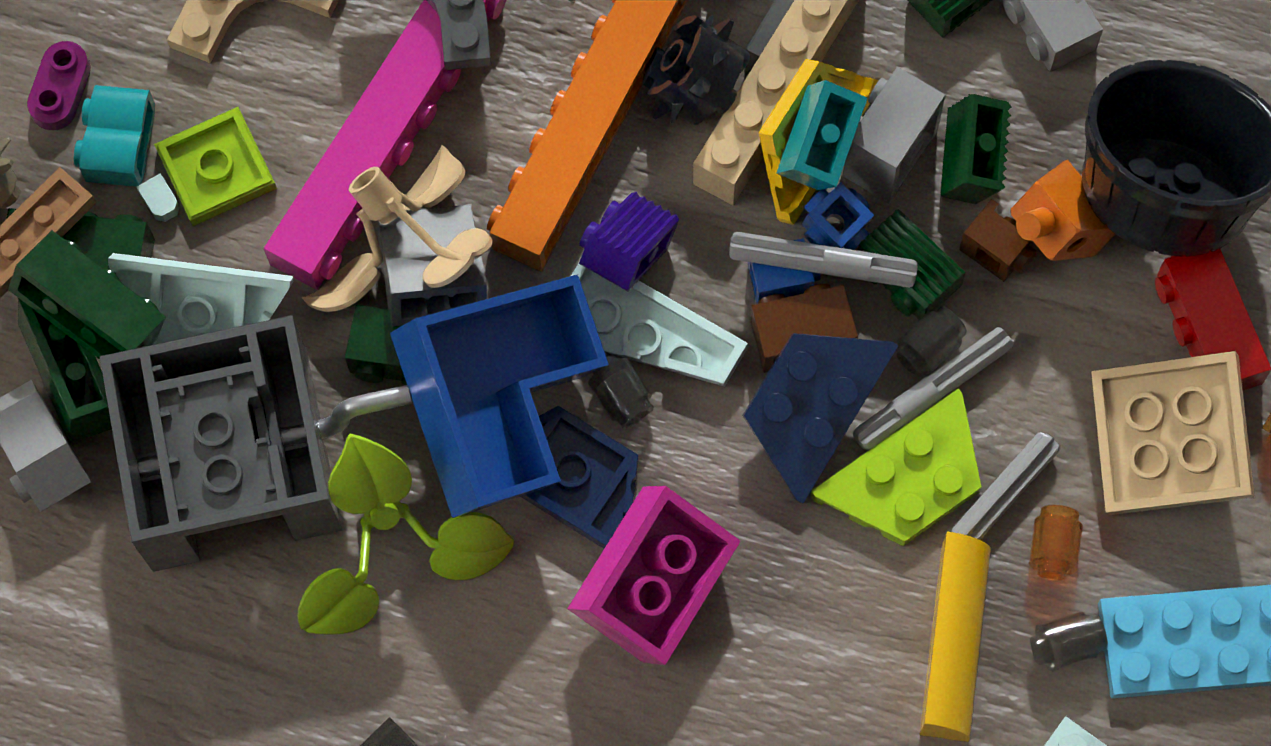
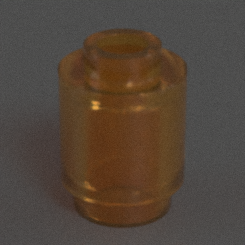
(1056, 542)

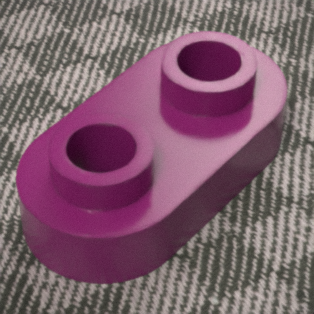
(59, 82)

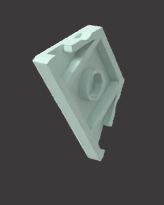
(200, 296)

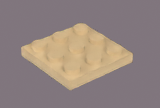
(1172, 433)

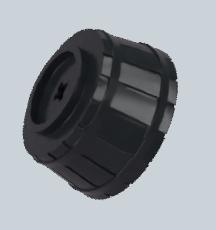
(1181, 132)

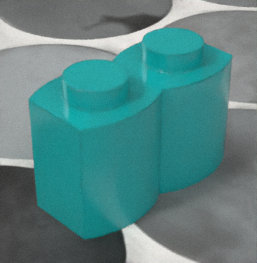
(115, 136)

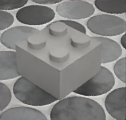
(893, 133)

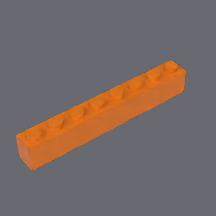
(580, 129)

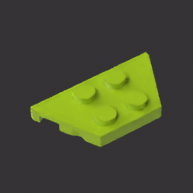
(910, 475)

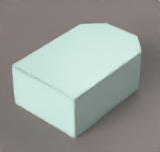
(159, 198)

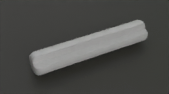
(1008, 486)

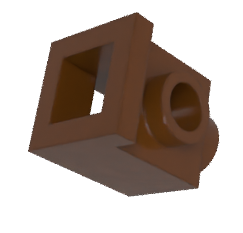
(996, 243)

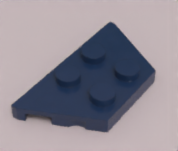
(813, 401)
(594, 477)

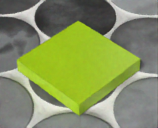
(215, 166)

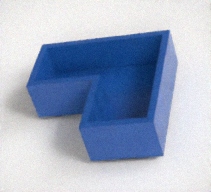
(475, 382)

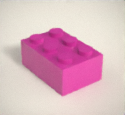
(654, 574)

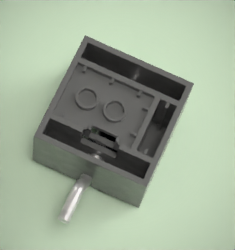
(191, 444)

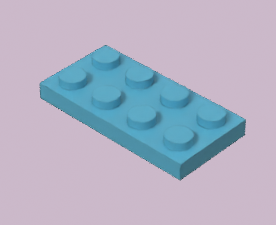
(1188, 641)

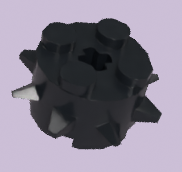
(695, 71)

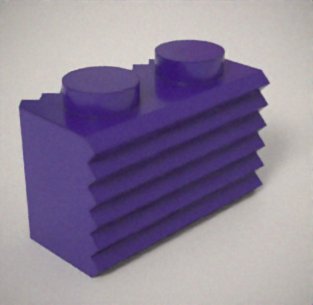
(627, 240)

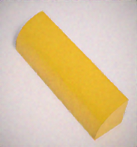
(955, 638)

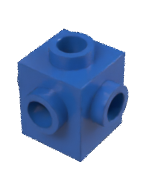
(844, 205)

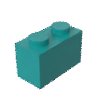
(822, 135)

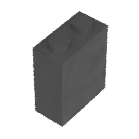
(408, 255)

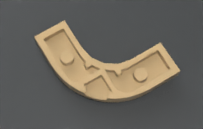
(205, 23)

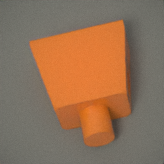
(1059, 216)

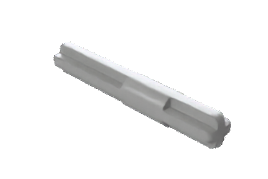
(823, 259)
(932, 389)

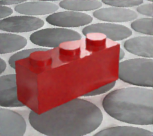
(1211, 312)

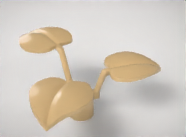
(384, 202)

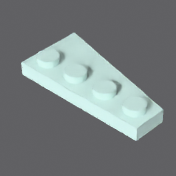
(659, 330)

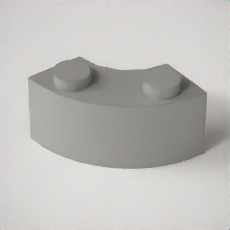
(38, 449)

